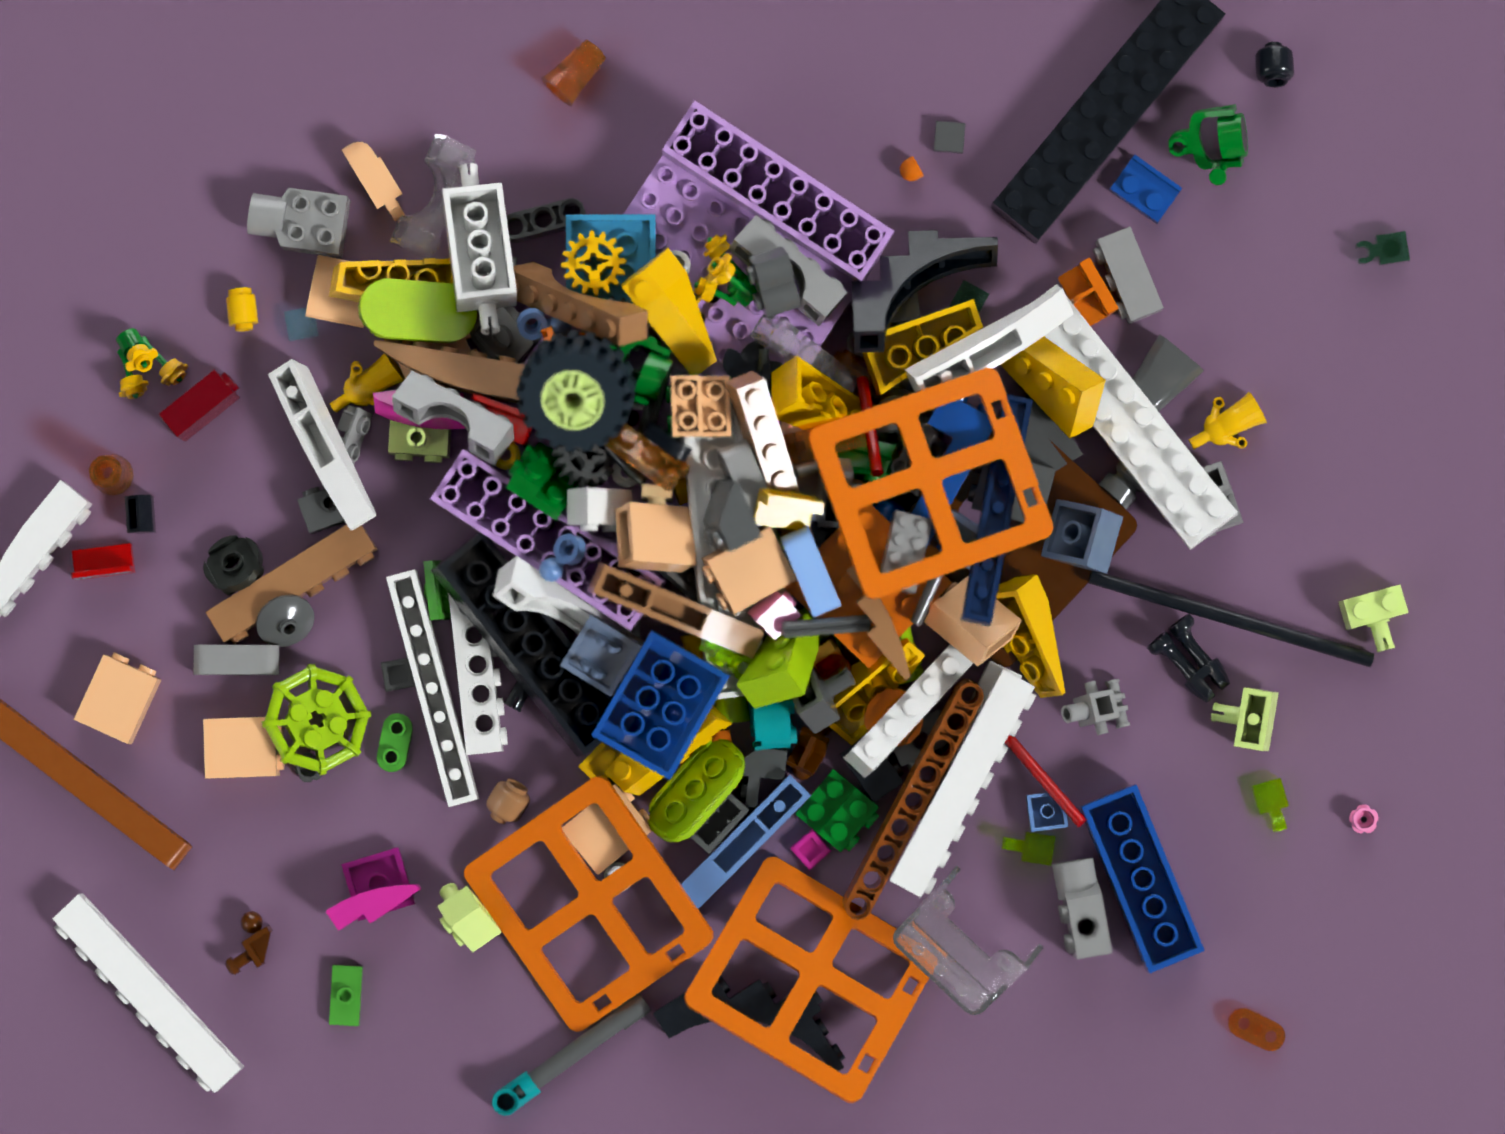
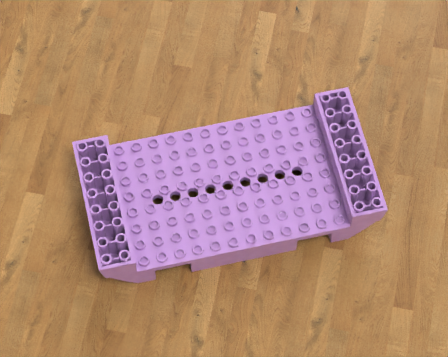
(702, 186)

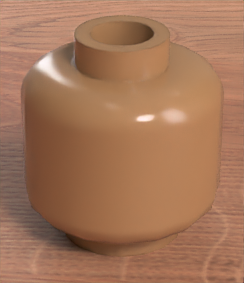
(508, 801)

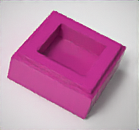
(810, 849)

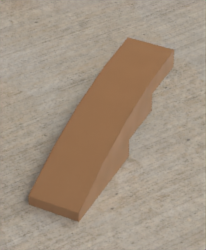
(883, 631)

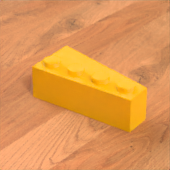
(353, 277)
(919, 339)
(1058, 385)
(809, 397)
(637, 778)

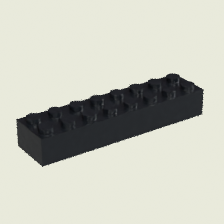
(525, 642)

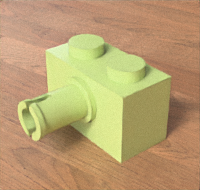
(412, 441)
(1374, 611)
(1252, 718)
(466, 917)

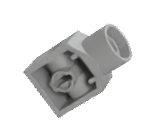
(301, 220)
(1081, 899)

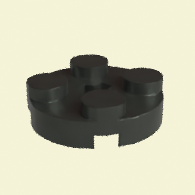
(243, 574)

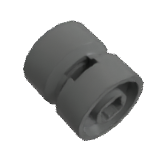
(1121, 486)

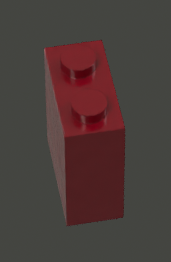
(200, 404)

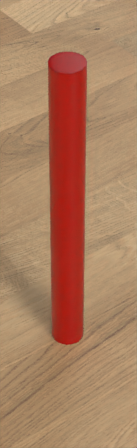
(871, 436)
(1045, 781)

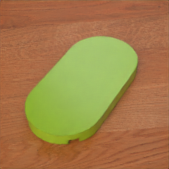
(414, 311)
(696, 790)

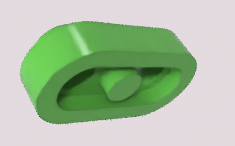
(394, 742)

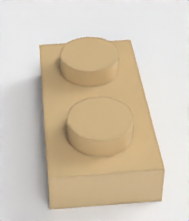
(656, 495)

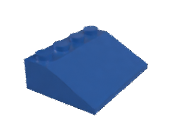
(660, 704)

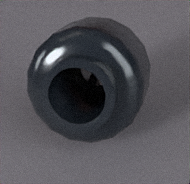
(1274, 65)

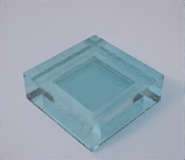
(299, 326)

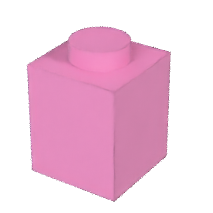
(772, 611)

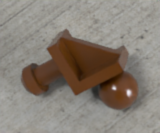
(808, 752)
(255, 945)

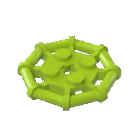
(333, 722)

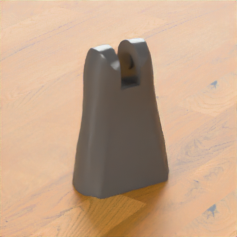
(1165, 372)

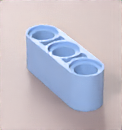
(810, 571)

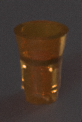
(574, 72)
(120, 477)

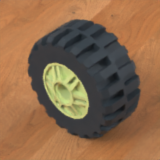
(576, 391)

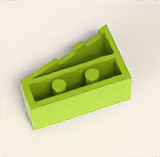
(780, 668)

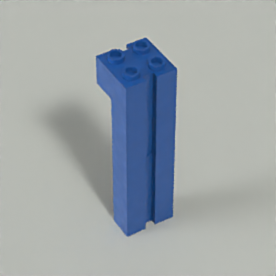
(968, 427)

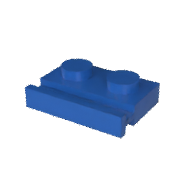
(1145, 189)

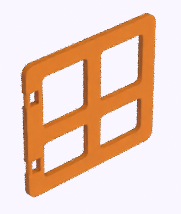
(927, 476)
(593, 898)
(814, 971)

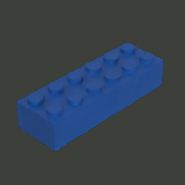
(1141, 878)

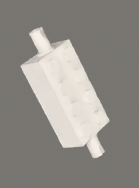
(479, 247)

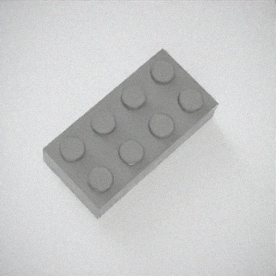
(905, 542)

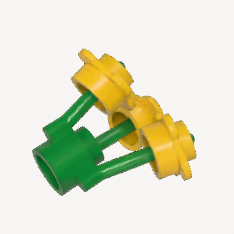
(720, 272)
(139, 355)

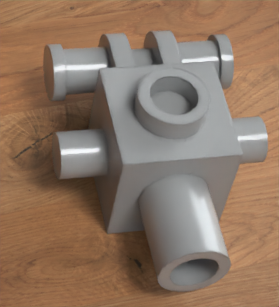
(1098, 707)

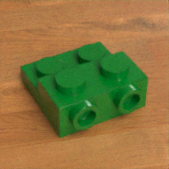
(539, 481)
(838, 811)

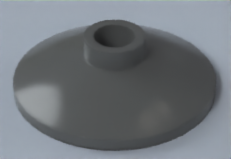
(282, 612)

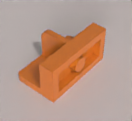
(1088, 292)

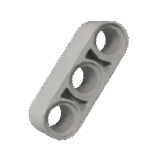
(741, 465)
(236, 660)

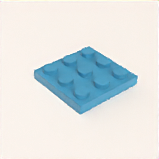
(633, 233)

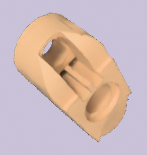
(374, 177)

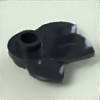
(739, 364)

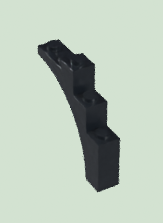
(903, 275)
(757, 1004)

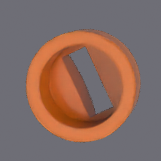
(910, 170)

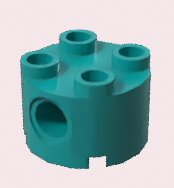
(772, 725)

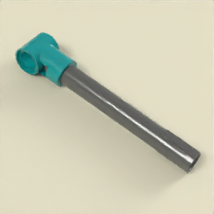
(528, 1085)

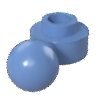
(532, 332)
(552, 568)

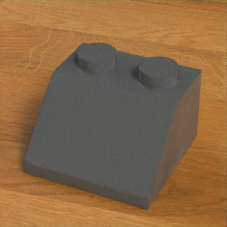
(729, 518)

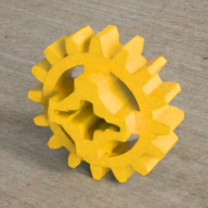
(592, 250)

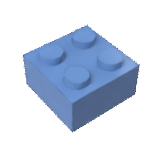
(1045, 813)

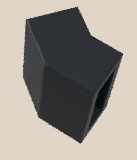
(140, 514)

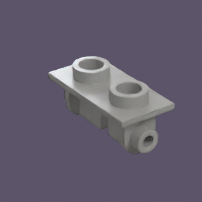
(355, 424)

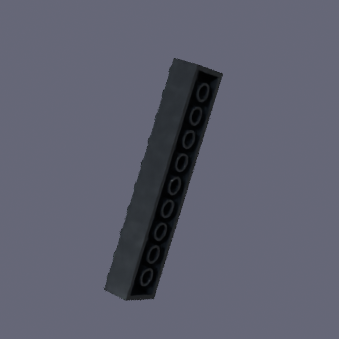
(1105, 114)

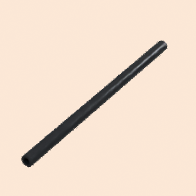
(1231, 618)

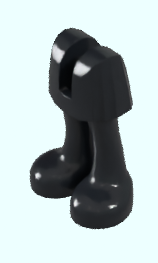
(1206, 666)

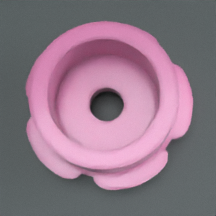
(1363, 811)

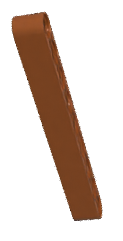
(91, 788)
(912, 814)

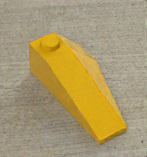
(672, 310)
(1035, 637)
(869, 681)

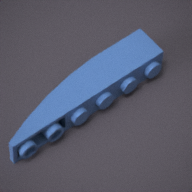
(745, 841)

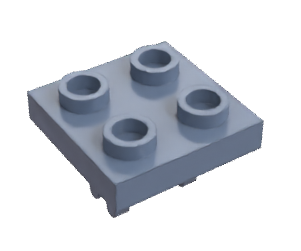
(601, 655)

